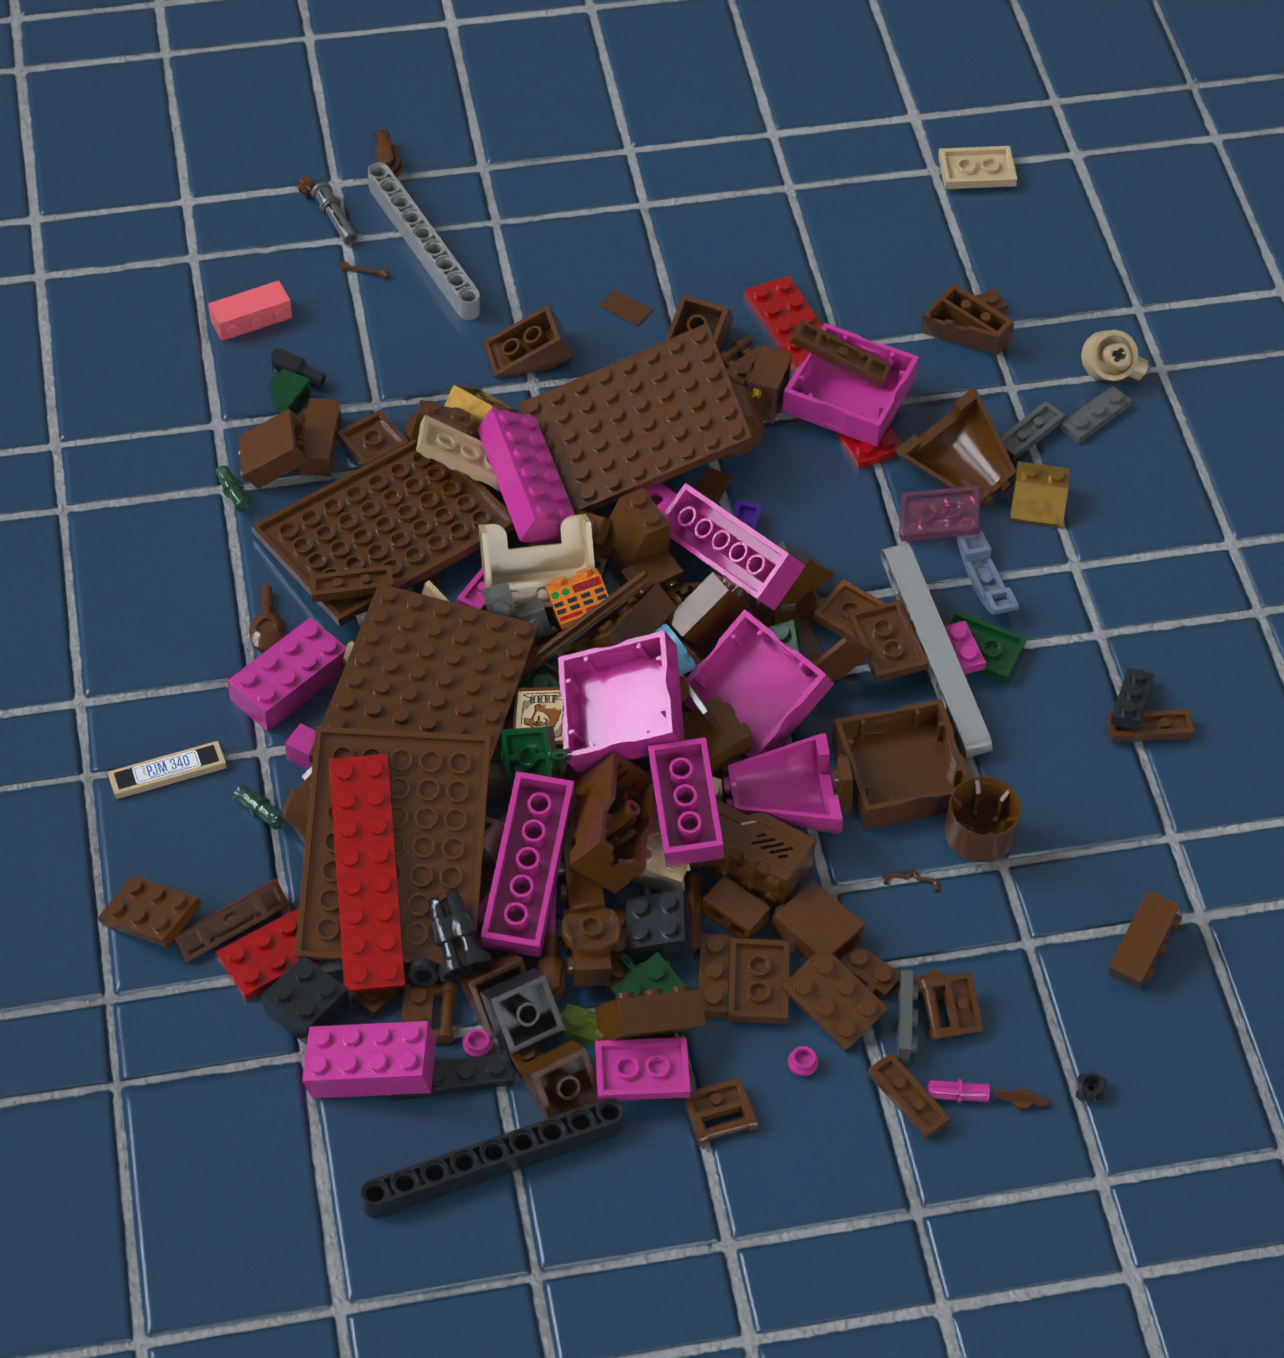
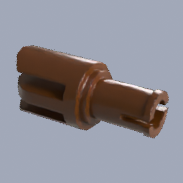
(387, 152)
(553, 966)

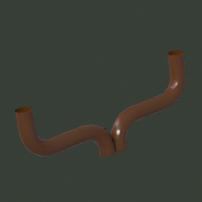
(909, 874)

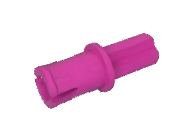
(959, 1091)

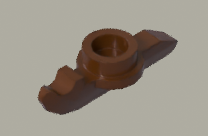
(1022, 1098)

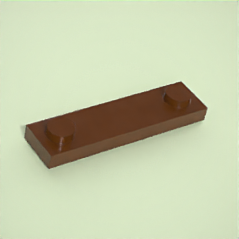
(841, 353)
(230, 920)

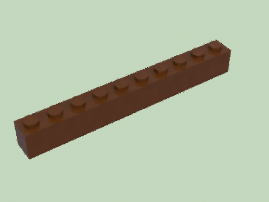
(576, 890)

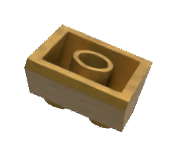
(475, 402)
(1039, 494)

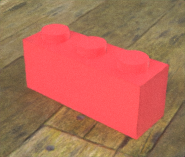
(250, 310)

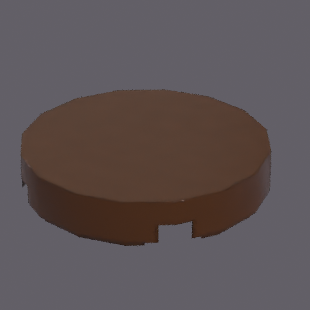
(585, 935)

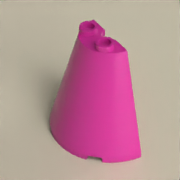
(788, 785)

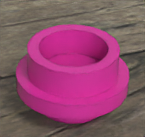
(477, 1043)
(803, 1061)

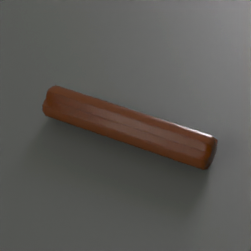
(693, 891)

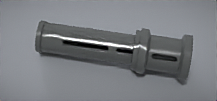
(346, 232)

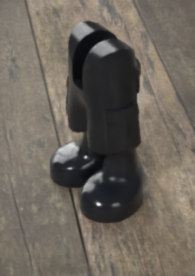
(453, 928)

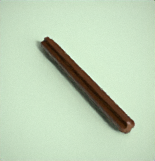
(586, 622)

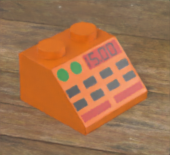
(575, 595)

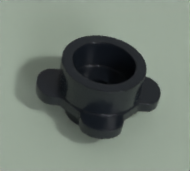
(1091, 1080)

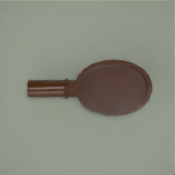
(266, 626)

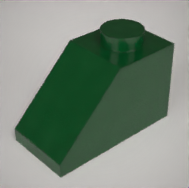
(289, 391)

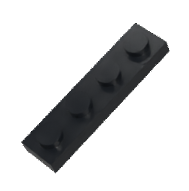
(467, 1075)

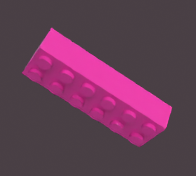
(525, 475)
(732, 547)
(528, 864)

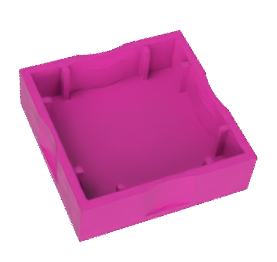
(844, 401)
(761, 680)
(620, 699)

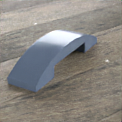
(984, 575)

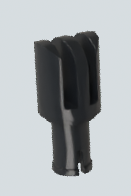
(283, 359)

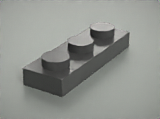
(1095, 414)
(1031, 429)
(906, 1016)

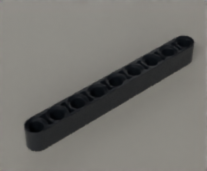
(482, 1168)

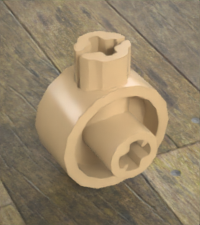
(1112, 356)

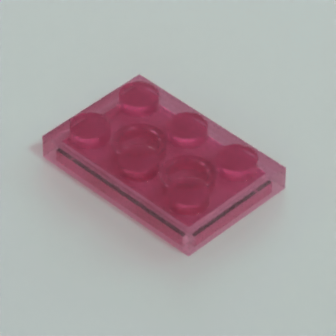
(940, 513)

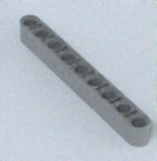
(424, 241)
(943, 665)

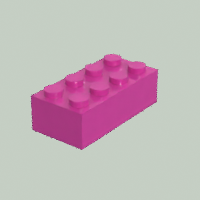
(287, 674)
(686, 802)
(369, 1059)

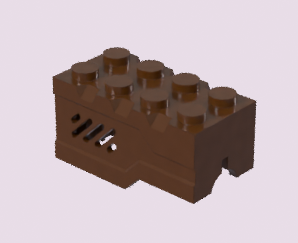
(613, 822)
(758, 863)

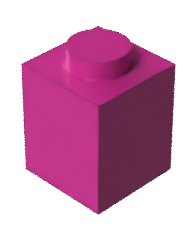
(299, 746)

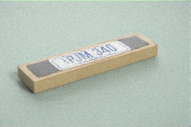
(166, 770)

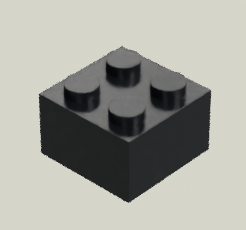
(660, 925)
(305, 999)
(522, 1010)

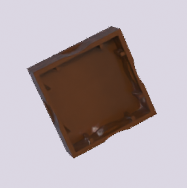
(901, 762)

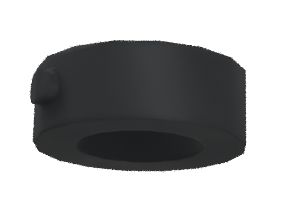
(423, 964)

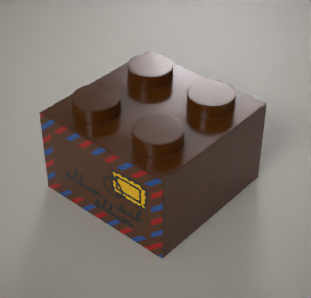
(768, 381)

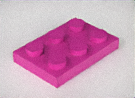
(642, 1069)

